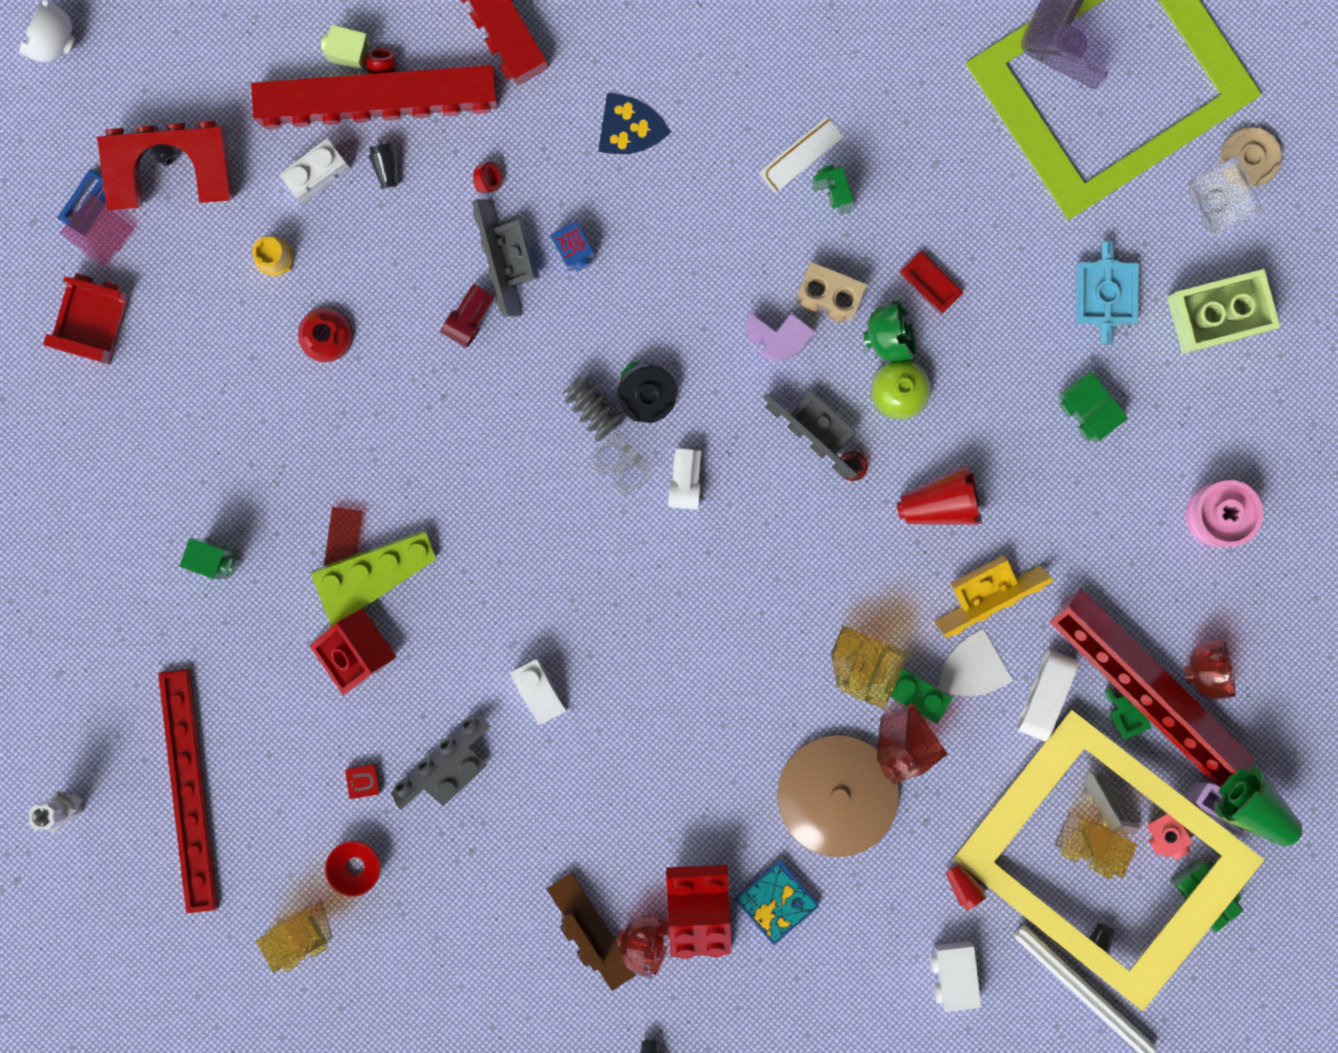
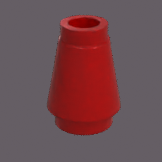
(965, 887)

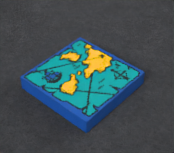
(776, 902)

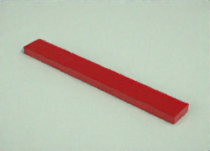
(188, 791)

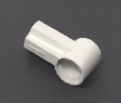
(684, 487)

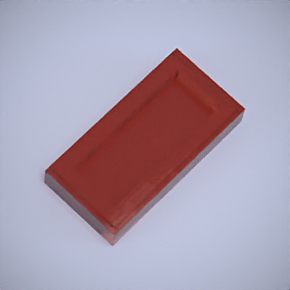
(343, 534)

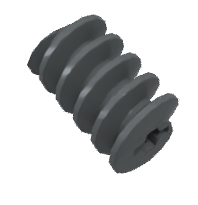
(593, 407)

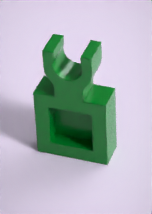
(1127, 718)

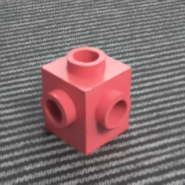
(1159, 831)

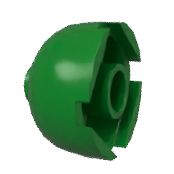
(890, 334)

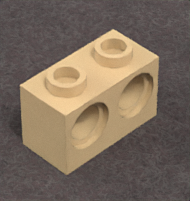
(833, 284)

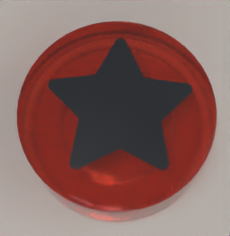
(857, 462)

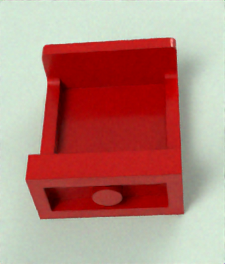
(88, 319)

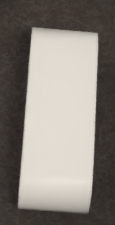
(1047, 695)

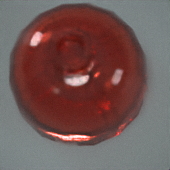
(1211, 670)
(643, 944)

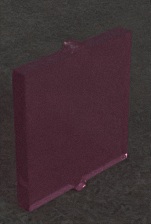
(97, 230)

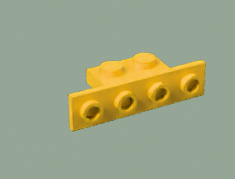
(988, 592)

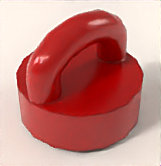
(381, 61)
(487, 177)

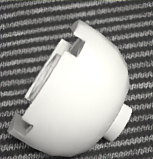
(48, 34)

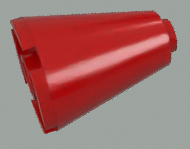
(943, 501)

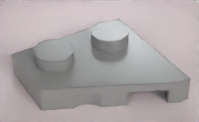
(1109, 804)

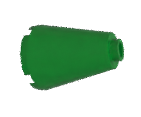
(1257, 807)

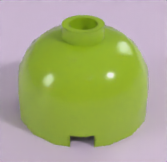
(900, 390)

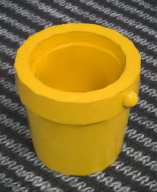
(272, 256)

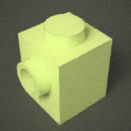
(345, 47)

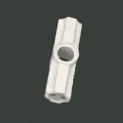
(55, 812)

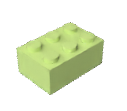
(1223, 311)

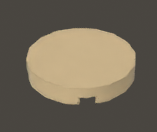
(1257, 152)

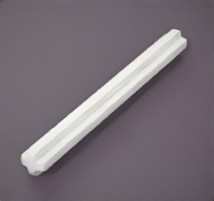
(1084, 990)

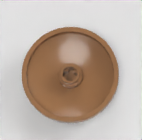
(836, 796)

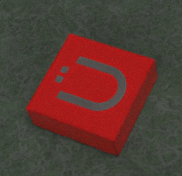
(362, 781)

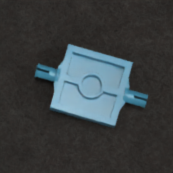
(1107, 293)

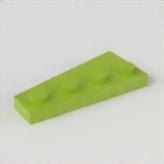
(370, 574)

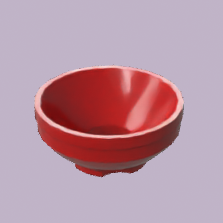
(340, 338)
(345, 882)

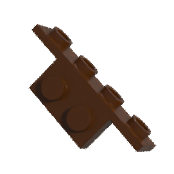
(589, 931)

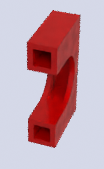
(122, 153)

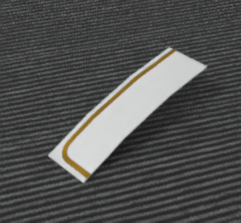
(800, 154)

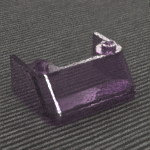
(1059, 44)

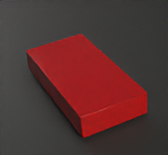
(931, 282)

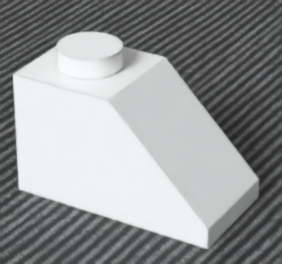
(538, 691)

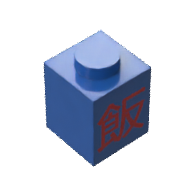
(573, 247)

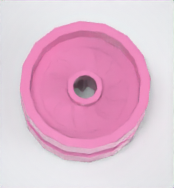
(1231, 497)

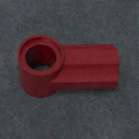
(463, 324)

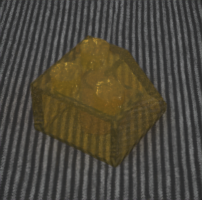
(866, 666)
(1105, 850)
(294, 937)

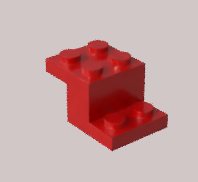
(698, 911)

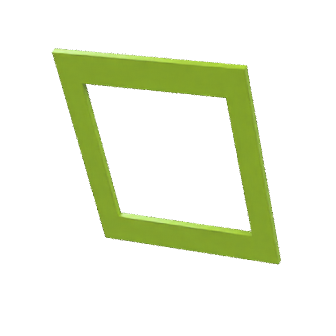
(1045, 153)

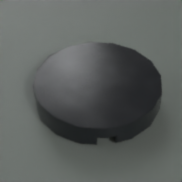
(647, 393)

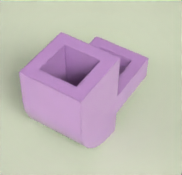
(781, 344)

